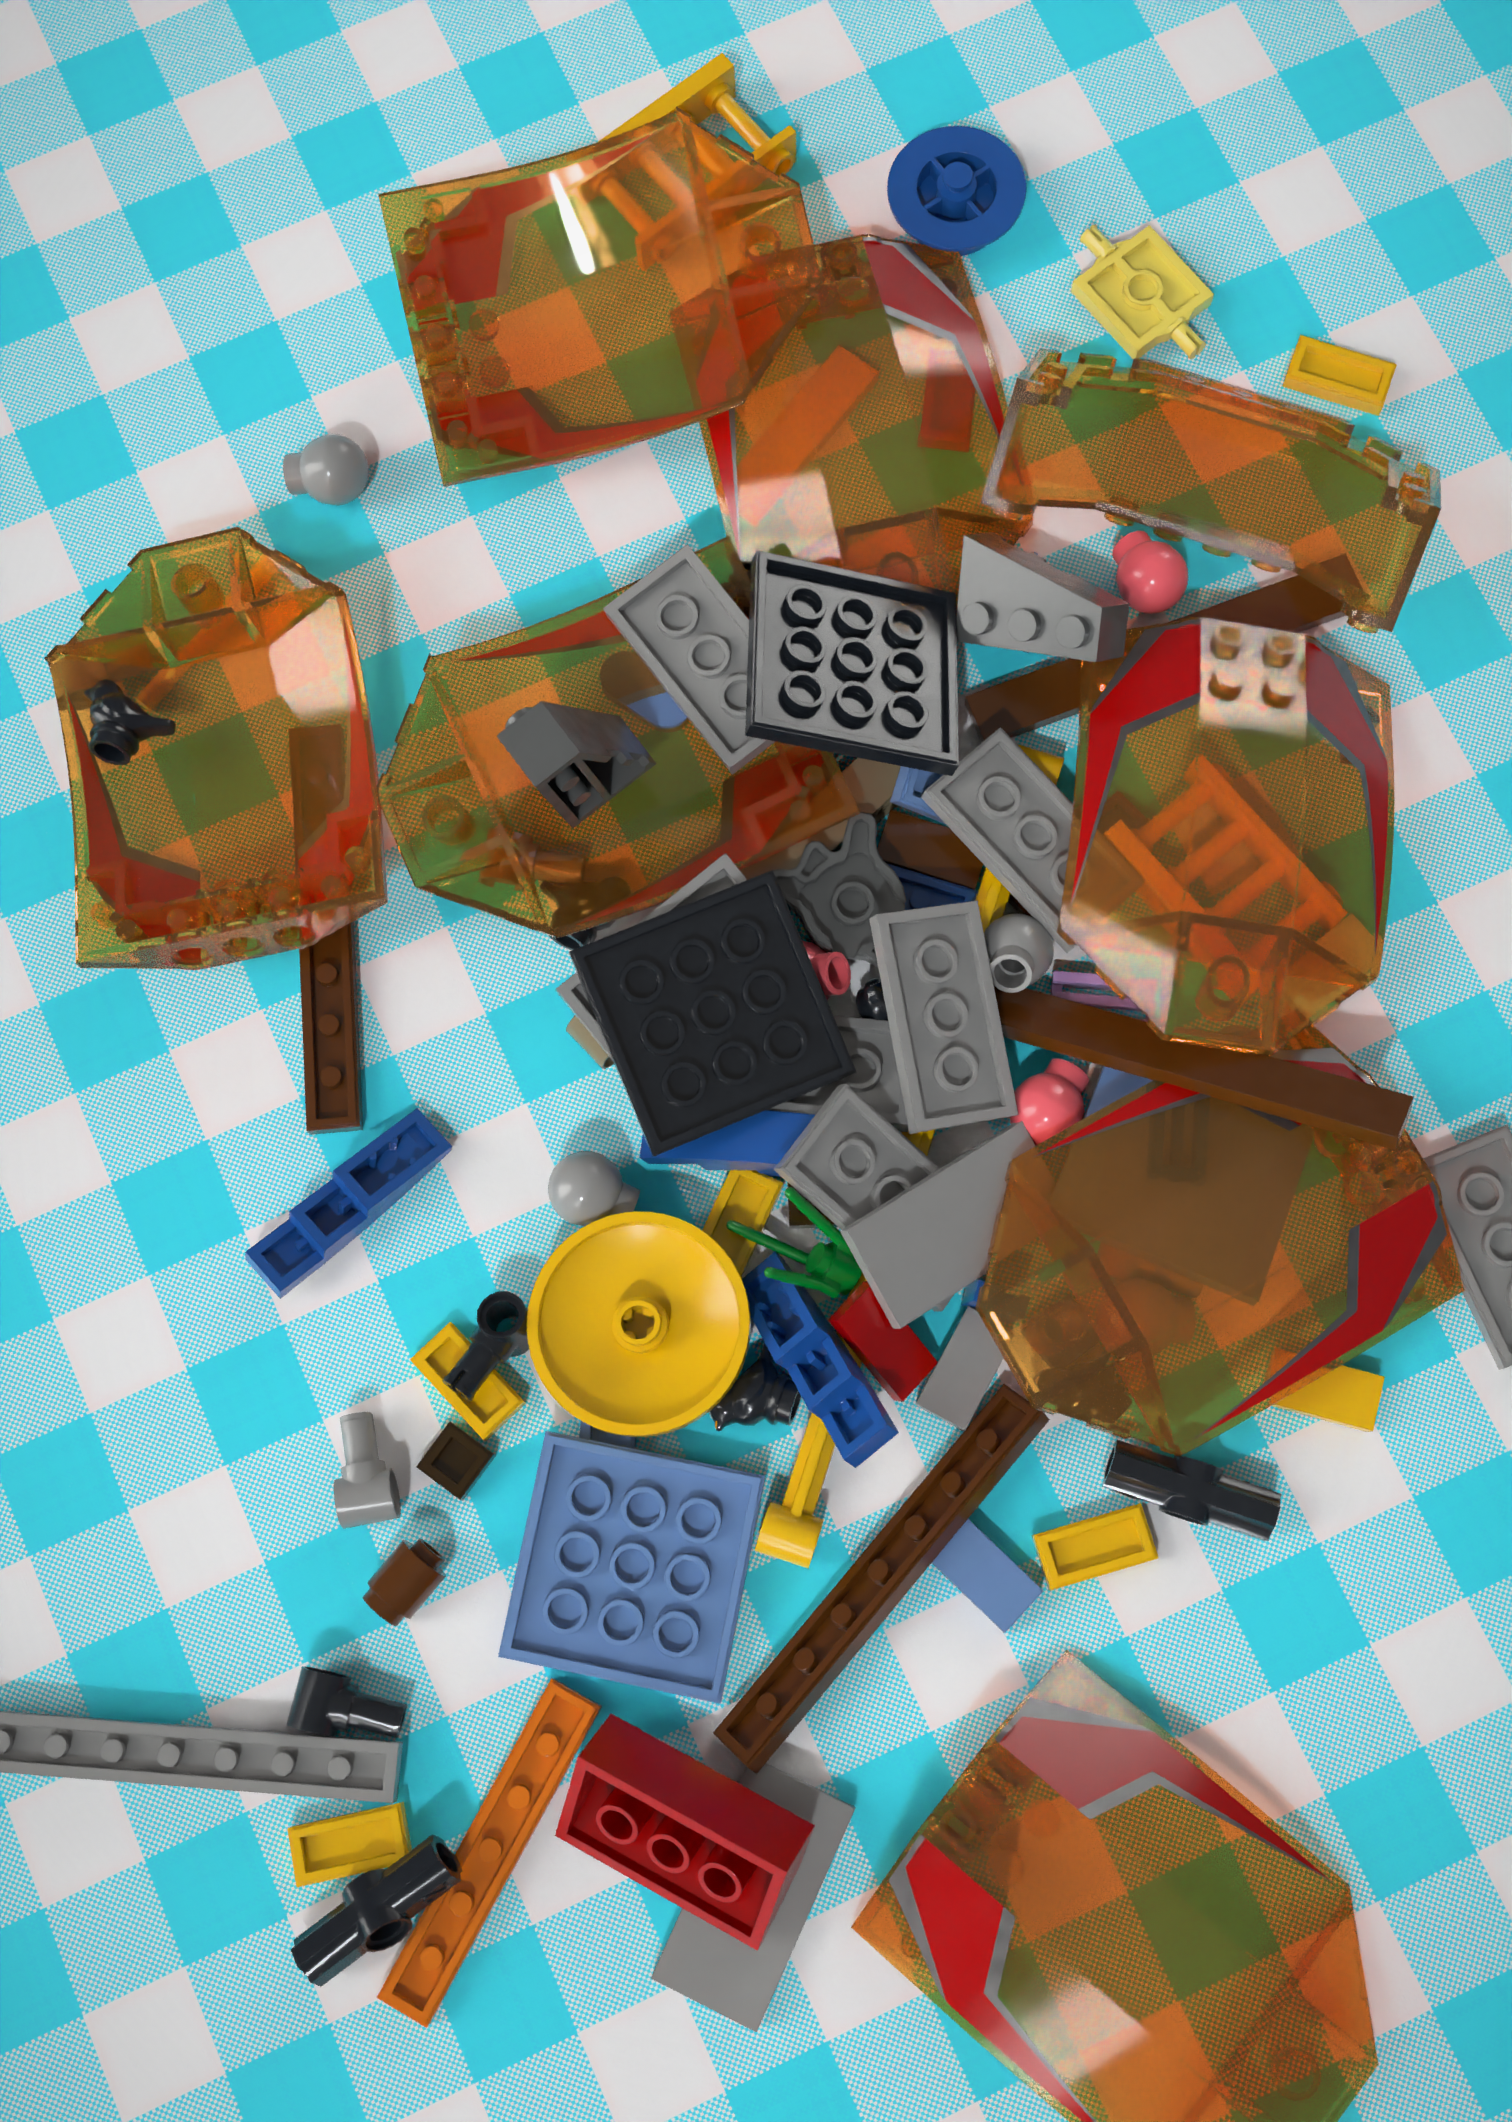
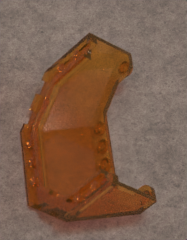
(1218, 471)

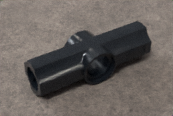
(1192, 1490)
(376, 1910)

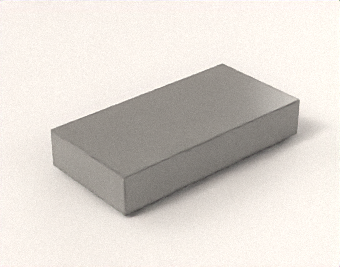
(962, 1373)

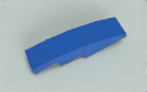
(746, 1145)
(348, 1203)
(818, 1363)

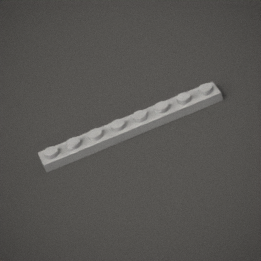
(200, 1756)

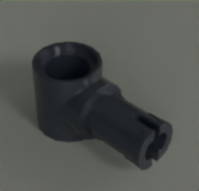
(489, 1346)
(329, 1703)

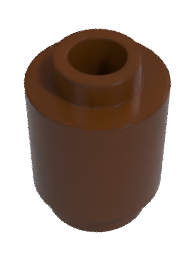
(405, 1581)

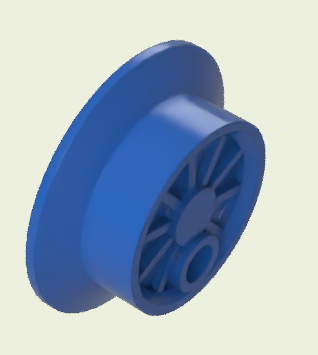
(956, 189)

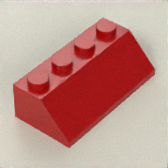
(683, 1830)

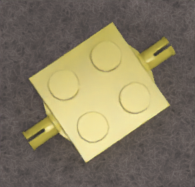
(1142, 292)

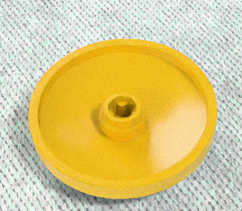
(638, 1324)

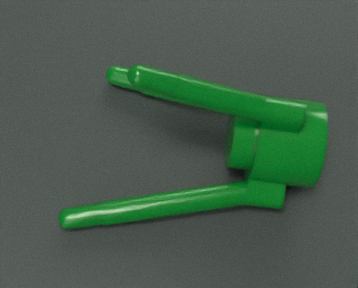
(830, 1264)

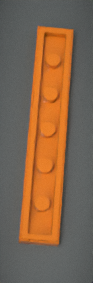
(490, 1852)

